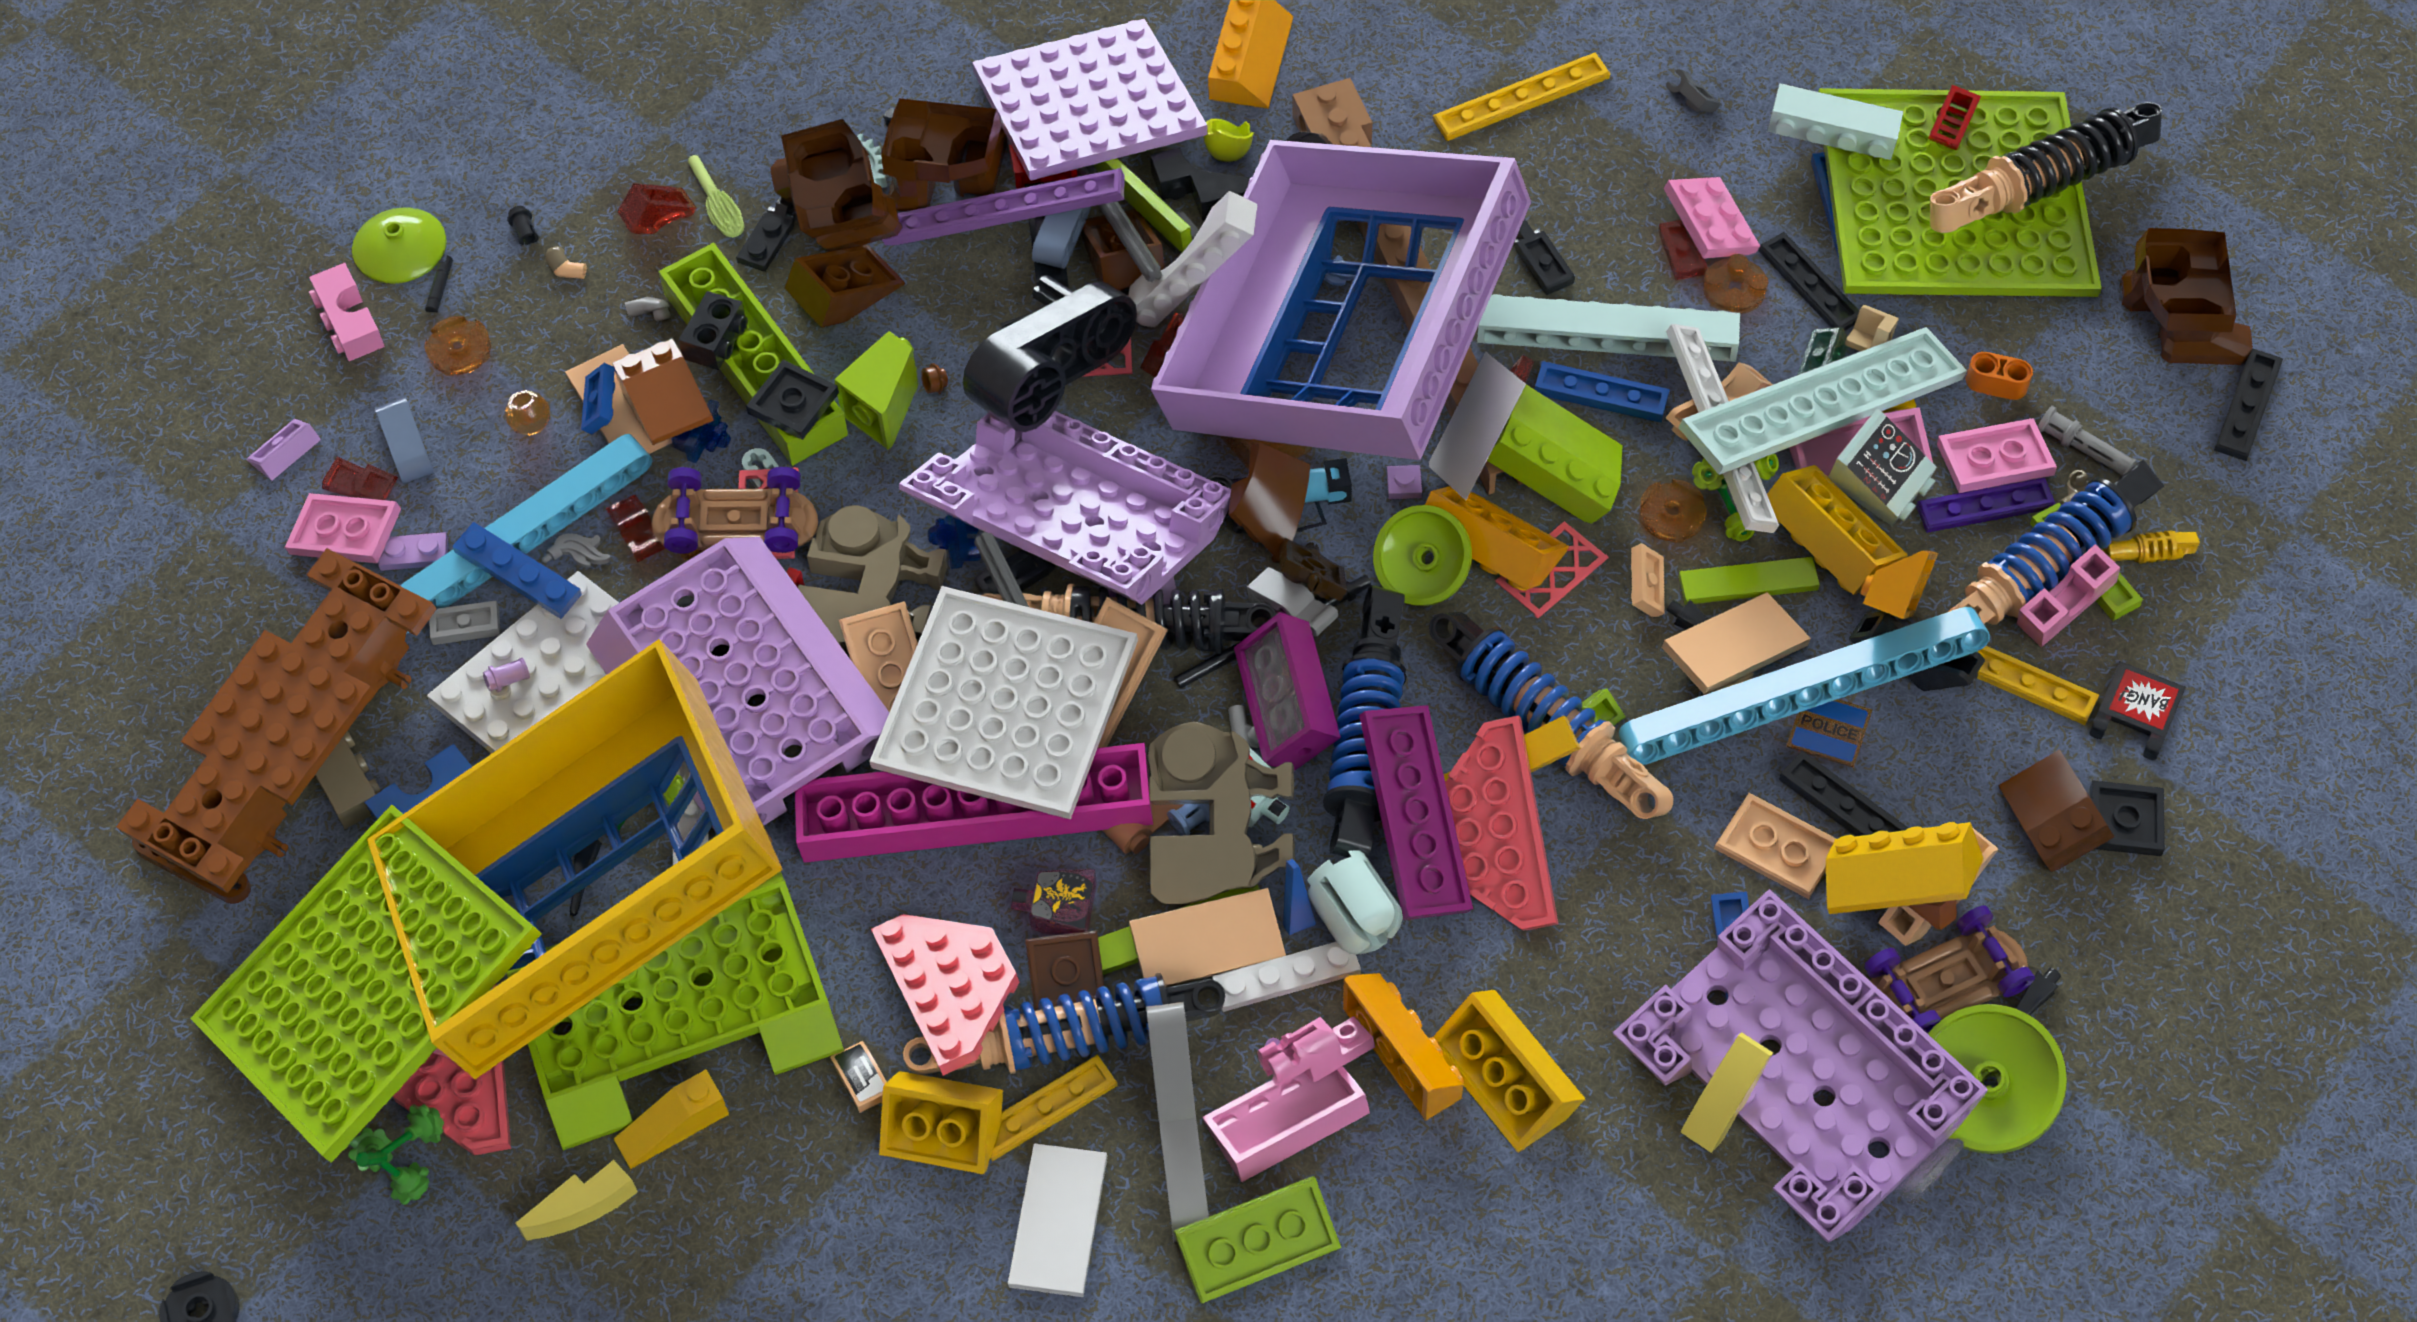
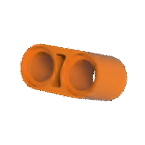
(1999, 375)

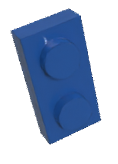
(598, 398)

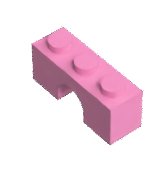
(354, 331)
(2084, 584)

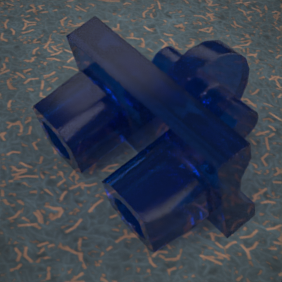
(705, 436)
(952, 535)

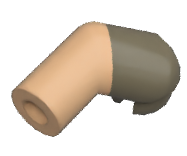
(561, 266)

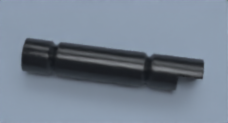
(438, 285)

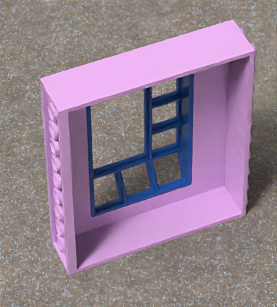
(1258, 299)

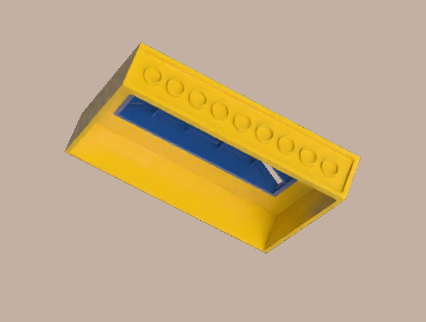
(558, 794)

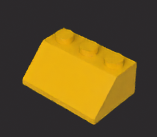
(939, 1121)

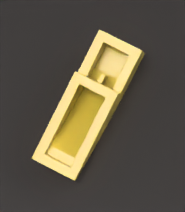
(1726, 1092)
(578, 1203)

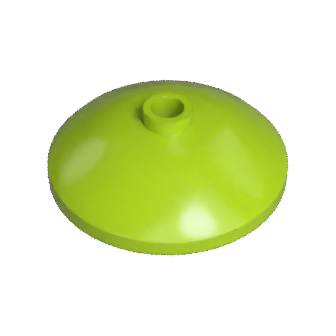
(399, 245)
(1402, 551)

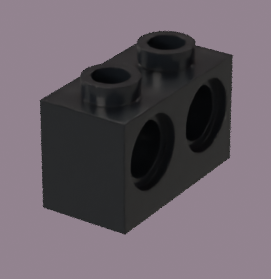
(713, 330)

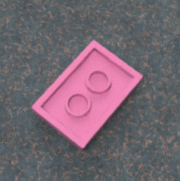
(1711, 217)
(1996, 455)
(345, 525)

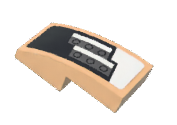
(860, 1075)

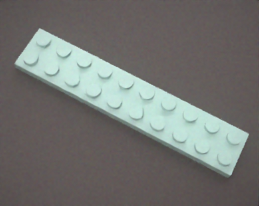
(1821, 400)

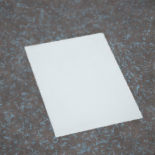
(1476, 425)

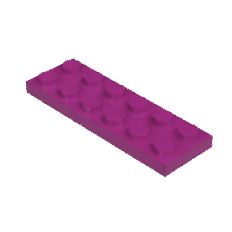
(1415, 812)

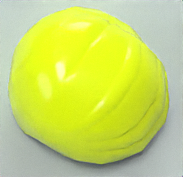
(1227, 141)

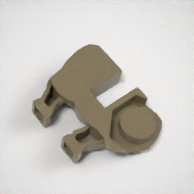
(876, 552)
(1213, 768)

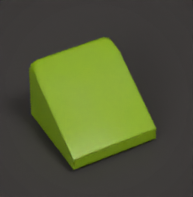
(1604, 707)

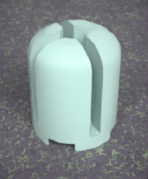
(1354, 904)

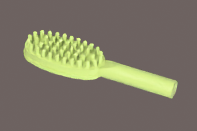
(719, 206)

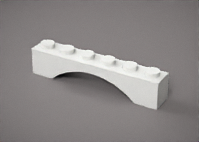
(1221, 235)

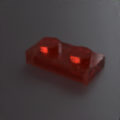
(1681, 250)

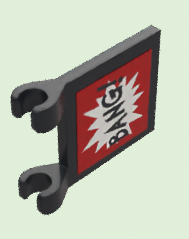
(2140, 703)

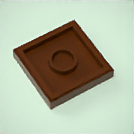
(1064, 966)

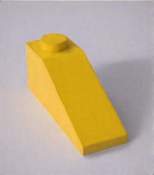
(672, 1119)

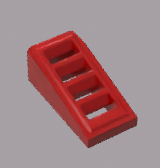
(1960, 98)

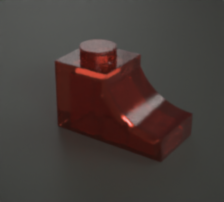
(653, 206)

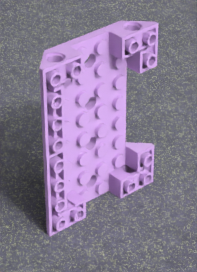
(1062, 479)
(774, 651)
(1833, 1037)

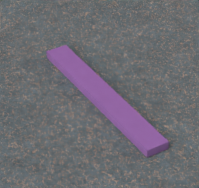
(1010, 206)

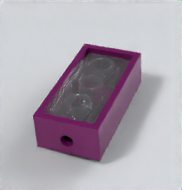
(1286, 691)

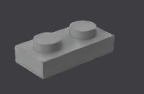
(465, 622)

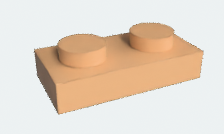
(1647, 580)

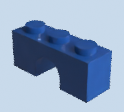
(442, 770)

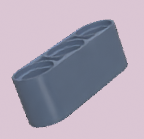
(1058, 237)
(404, 440)

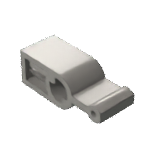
(1291, 599)

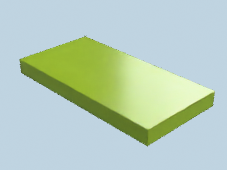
(1257, 1239)

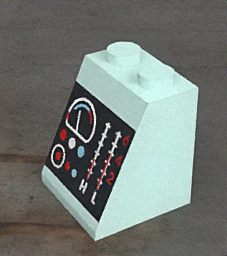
(1883, 470)

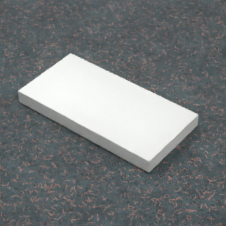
(1058, 1220)

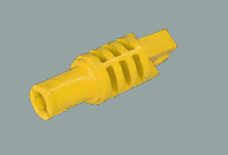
(2154, 547)

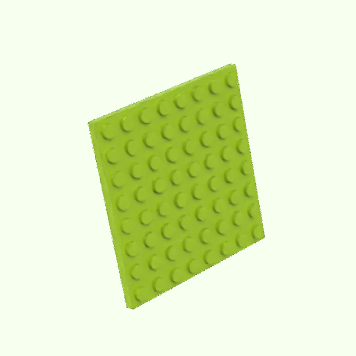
(1885, 205)
(327, 1000)

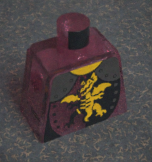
(1059, 901)

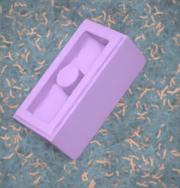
(284, 448)

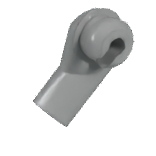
(647, 305)
(1239, 725)

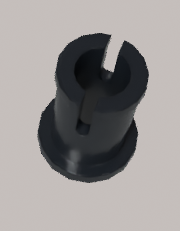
(520, 219)

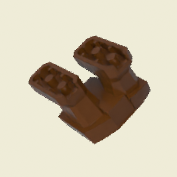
(928, 146)
(834, 187)
(2190, 291)

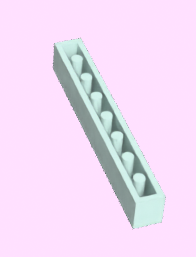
(1603, 326)

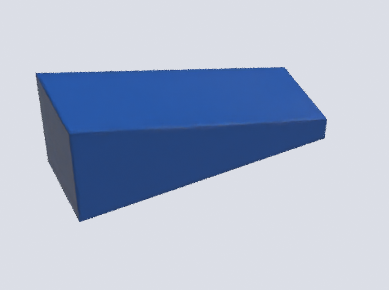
(1297, 907)

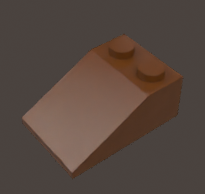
(662, 391)

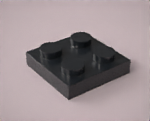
(792, 399)
(2132, 815)

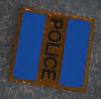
(1831, 731)

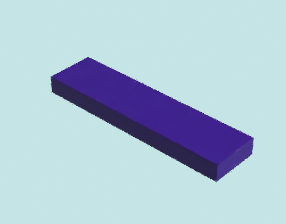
(1985, 505)

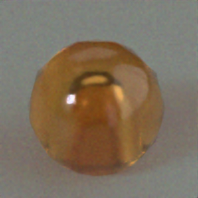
(527, 412)

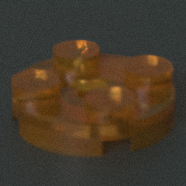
(1736, 269)
(463, 360)
(1672, 527)

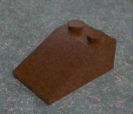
(1108, 254)
(840, 283)
(2056, 811)

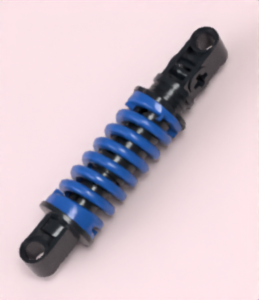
(1370, 682)

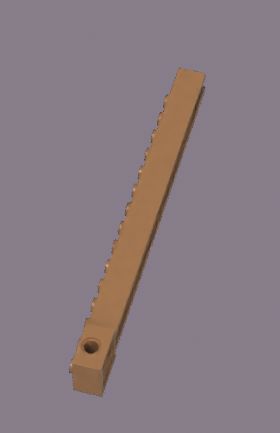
(1343, 119)

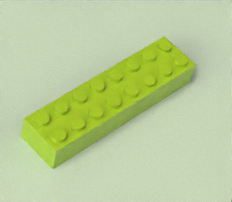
(755, 351)

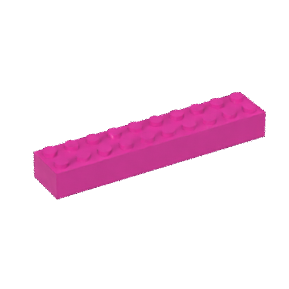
(901, 814)

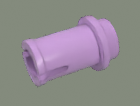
(505, 674)

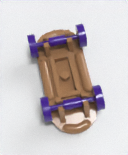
(701, 518)
(1953, 974)

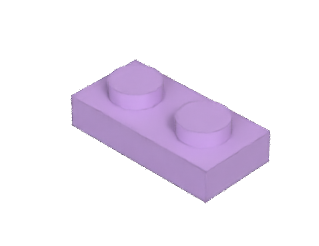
(413, 551)

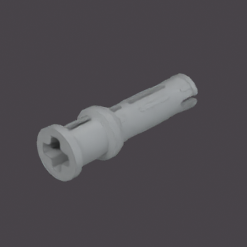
(2072, 434)

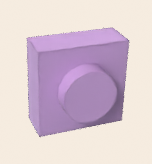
(1404, 482)

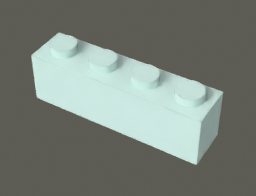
(1835, 121)

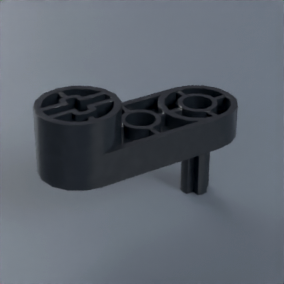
(1026, 365)

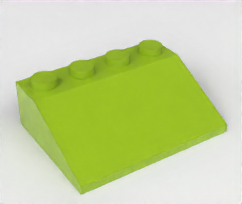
(1559, 456)

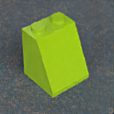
(879, 388)

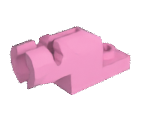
(1315, 1050)

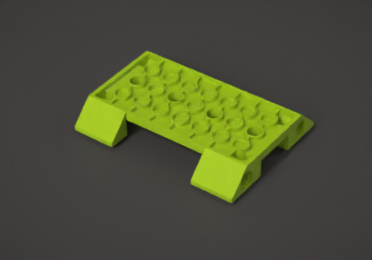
(682, 1020)

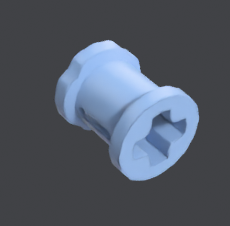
(1184, 825)

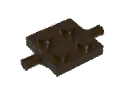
(1310, 567)

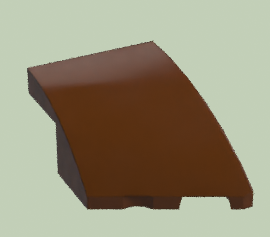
(1270, 497)

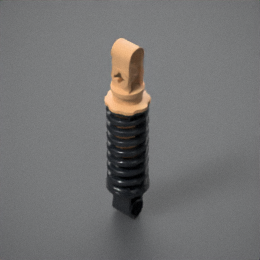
(2048, 166)
(1207, 624)

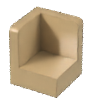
(1871, 329)

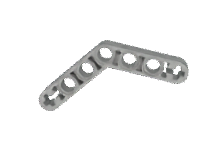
(1177, 1114)

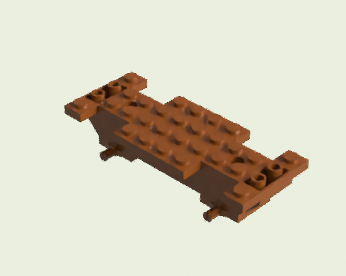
(281, 722)

